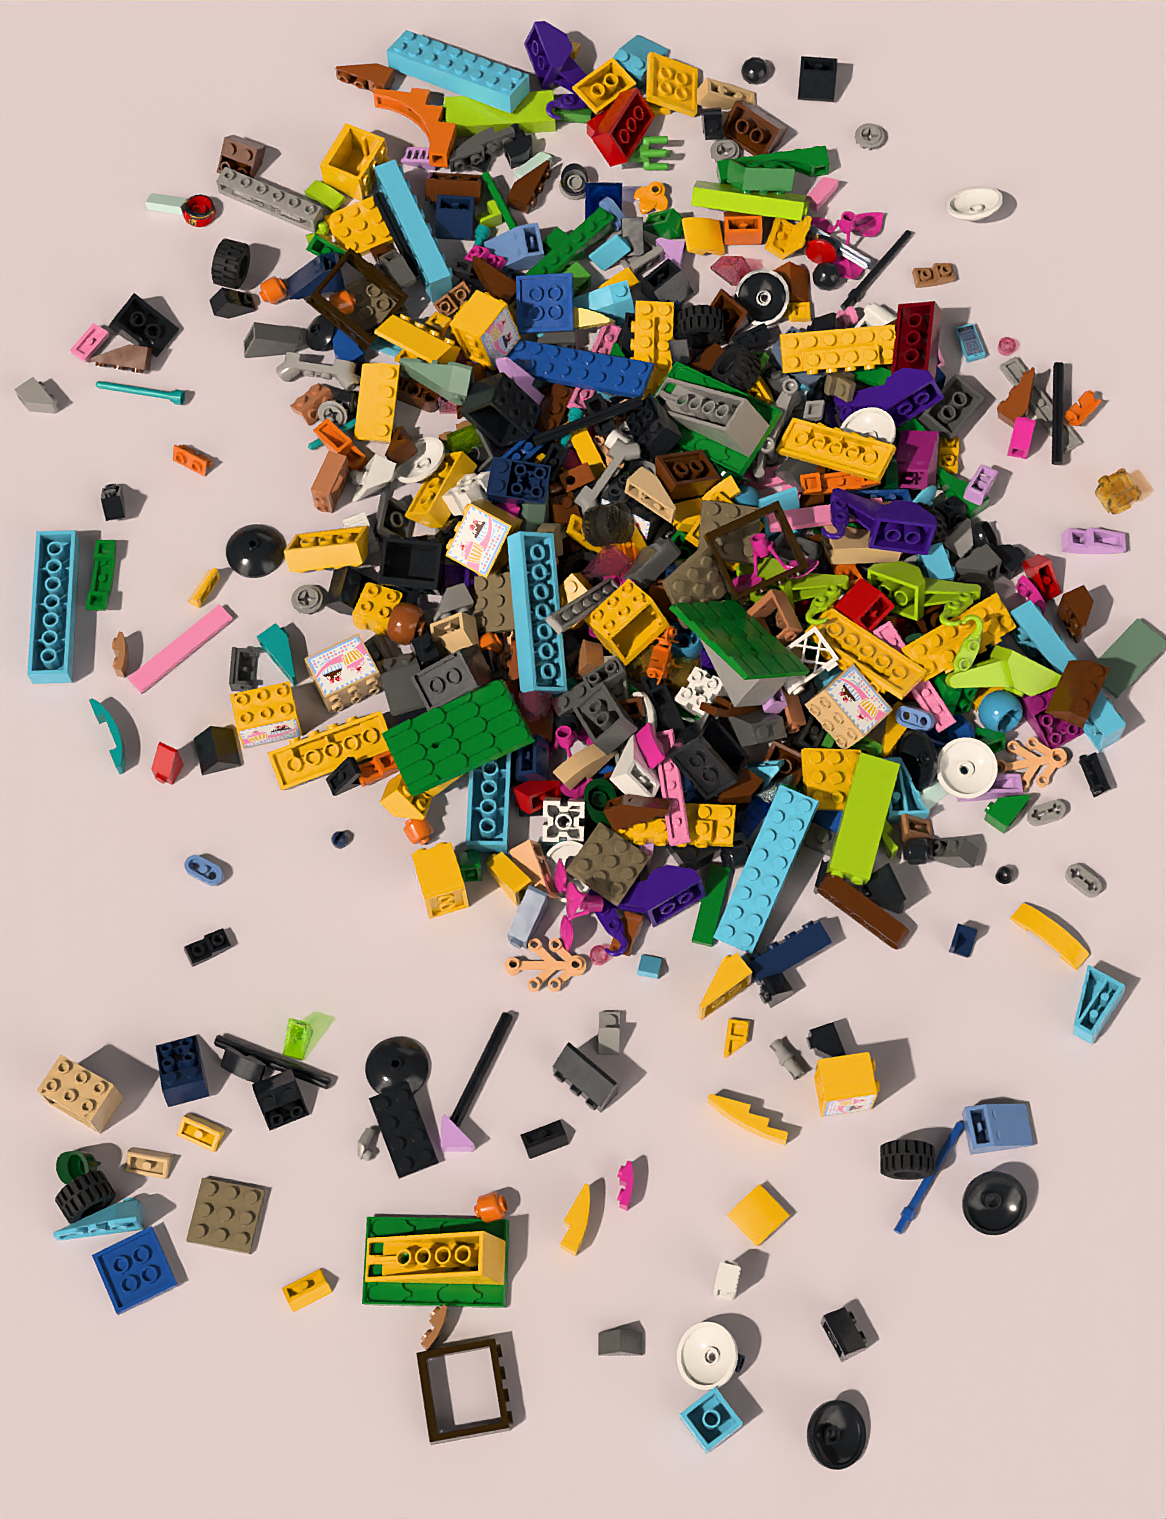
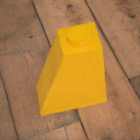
(508, 876)

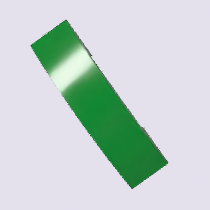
(103, 575)

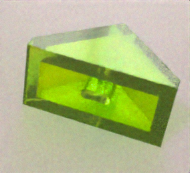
(463, 439)
(297, 1039)

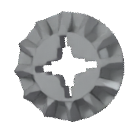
(876, 133)
(728, 146)
(325, 408)
(301, 594)

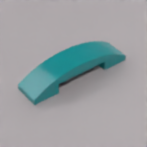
(118, 753)

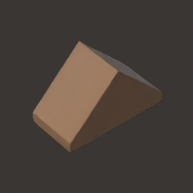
(589, 658)
(914, 827)

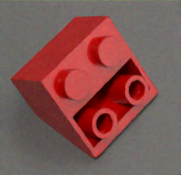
(864, 605)

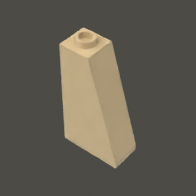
(854, 548)

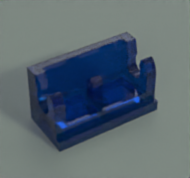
(752, 816)

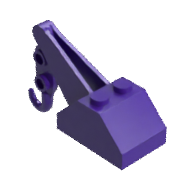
(550, 57)
(902, 396)
(892, 527)
(659, 897)

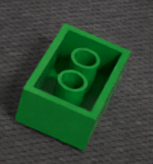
(760, 176)

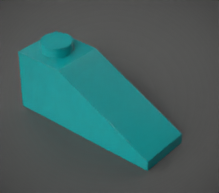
(277, 646)

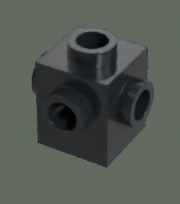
(952, 510)

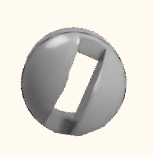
(355, 477)

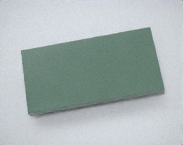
(1130, 656)

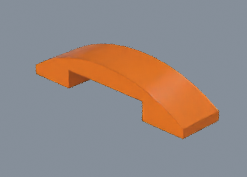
(824, 484)

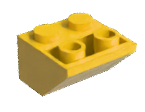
(401, 803)

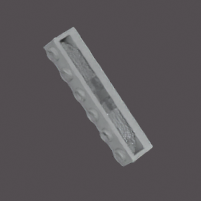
(270, 200)

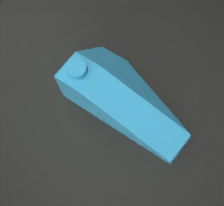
(609, 300)
(117, 1218)

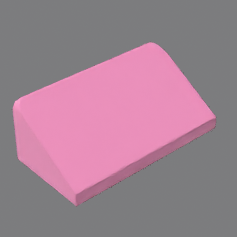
(821, 192)

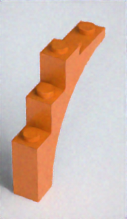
(418, 108)

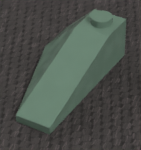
(448, 380)
(534, 515)

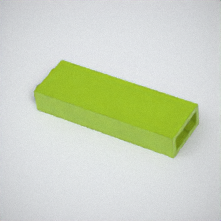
(475, 116)
(727, 198)
(863, 818)

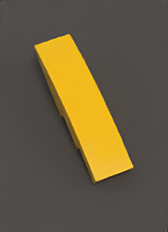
(739, 1114)

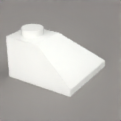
(376, 476)

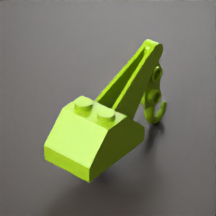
(824, 587)
(911, 591)
(1004, 669)

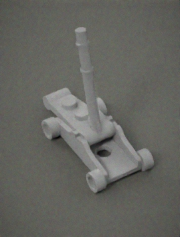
(767, 455)

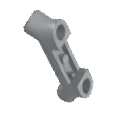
(297, 363)
(618, 453)

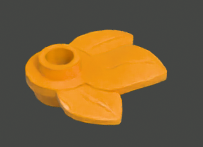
(651, 200)

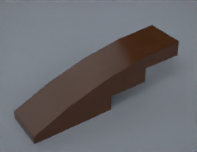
(724, 708)

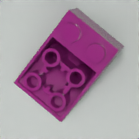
(917, 459)
(1049, 729)

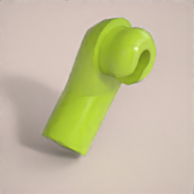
(323, 229)

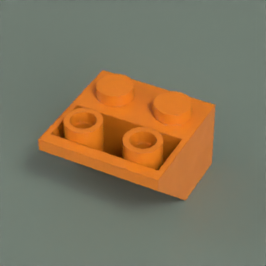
(742, 228)

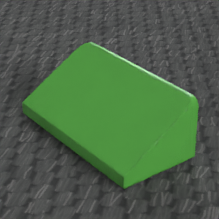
(577, 116)

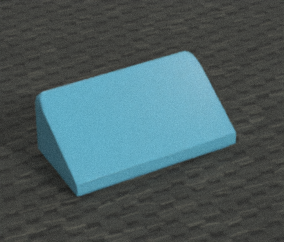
(610, 252)

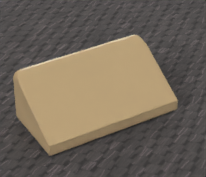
(148, 1162)

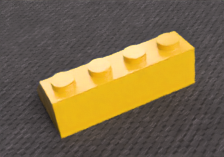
(418, 340)
(377, 403)
(428, 505)
(327, 549)

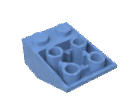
(518, 246)
(996, 1127)

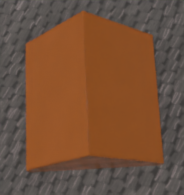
(797, 281)

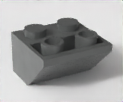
(981, 561)

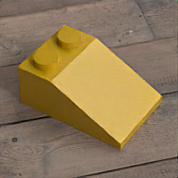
(603, 86)
(728, 981)

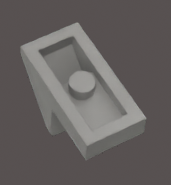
(609, 1033)

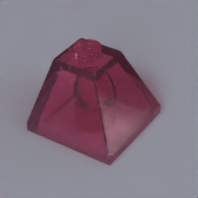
(608, 563)

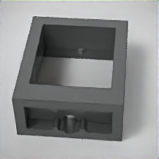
(809, 548)

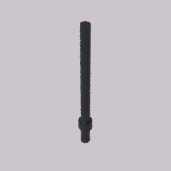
(856, 292)

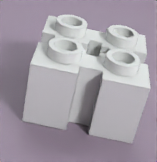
(468, 489)
(700, 689)
(554, 829)

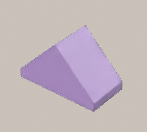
(672, 249)
(453, 1138)

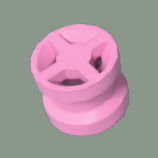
(847, 317)

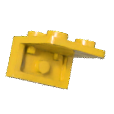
(786, 237)
(375, 608)

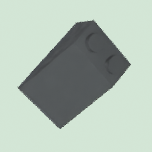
(397, 684)
(604, 719)

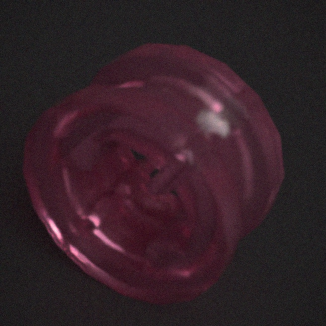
(1001, 347)
(593, 957)

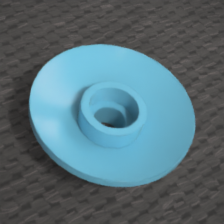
(927, 496)

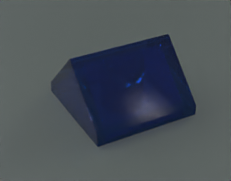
(598, 191)

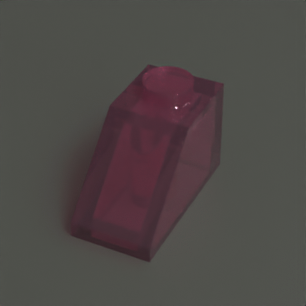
(731, 268)
(535, 704)

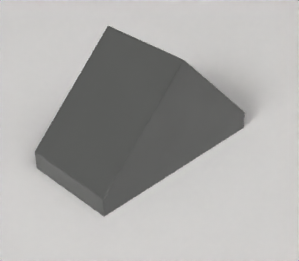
(620, 1343)

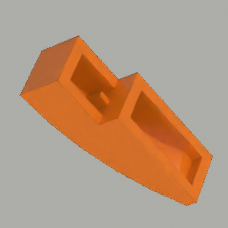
(340, 443)

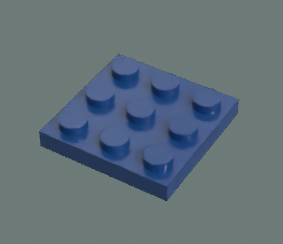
(545, 303)
(134, 1270)

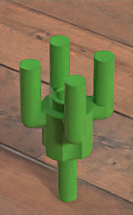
(645, 153)

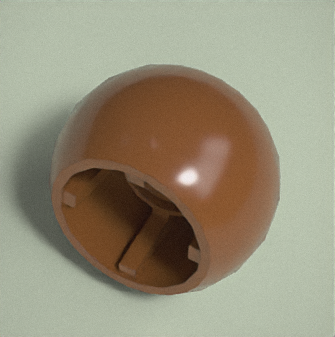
(406, 623)

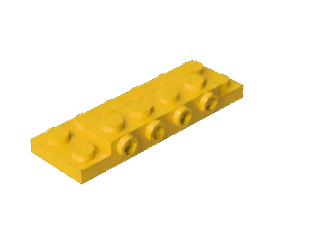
(651, 335)
(837, 349)
(836, 449)
(939, 647)
(875, 659)
(327, 750)
(707, 827)

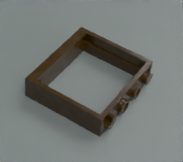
(338, 318)
(779, 579)
(502, 1394)

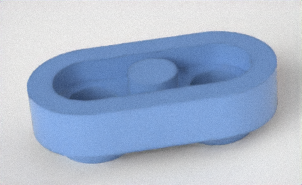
(611, 207)
(916, 718)
(204, 871)

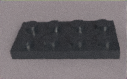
(403, 1131)

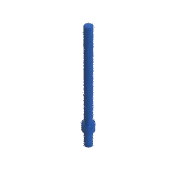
(909, 1212)

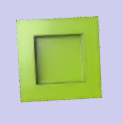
(491, 217)

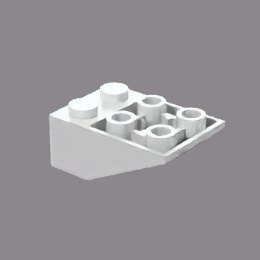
(633, 774)

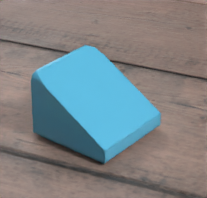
(649, 966)

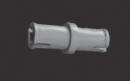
(787, 1059)

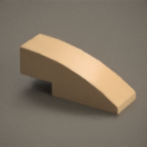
(581, 765)

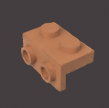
(308, 404)

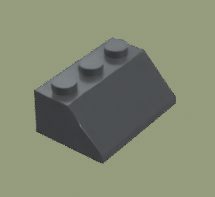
(952, 411)

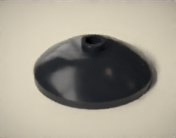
(752, 290)
(256, 560)
(919, 757)
(412, 1066)
(1003, 1211)
(845, 1437)

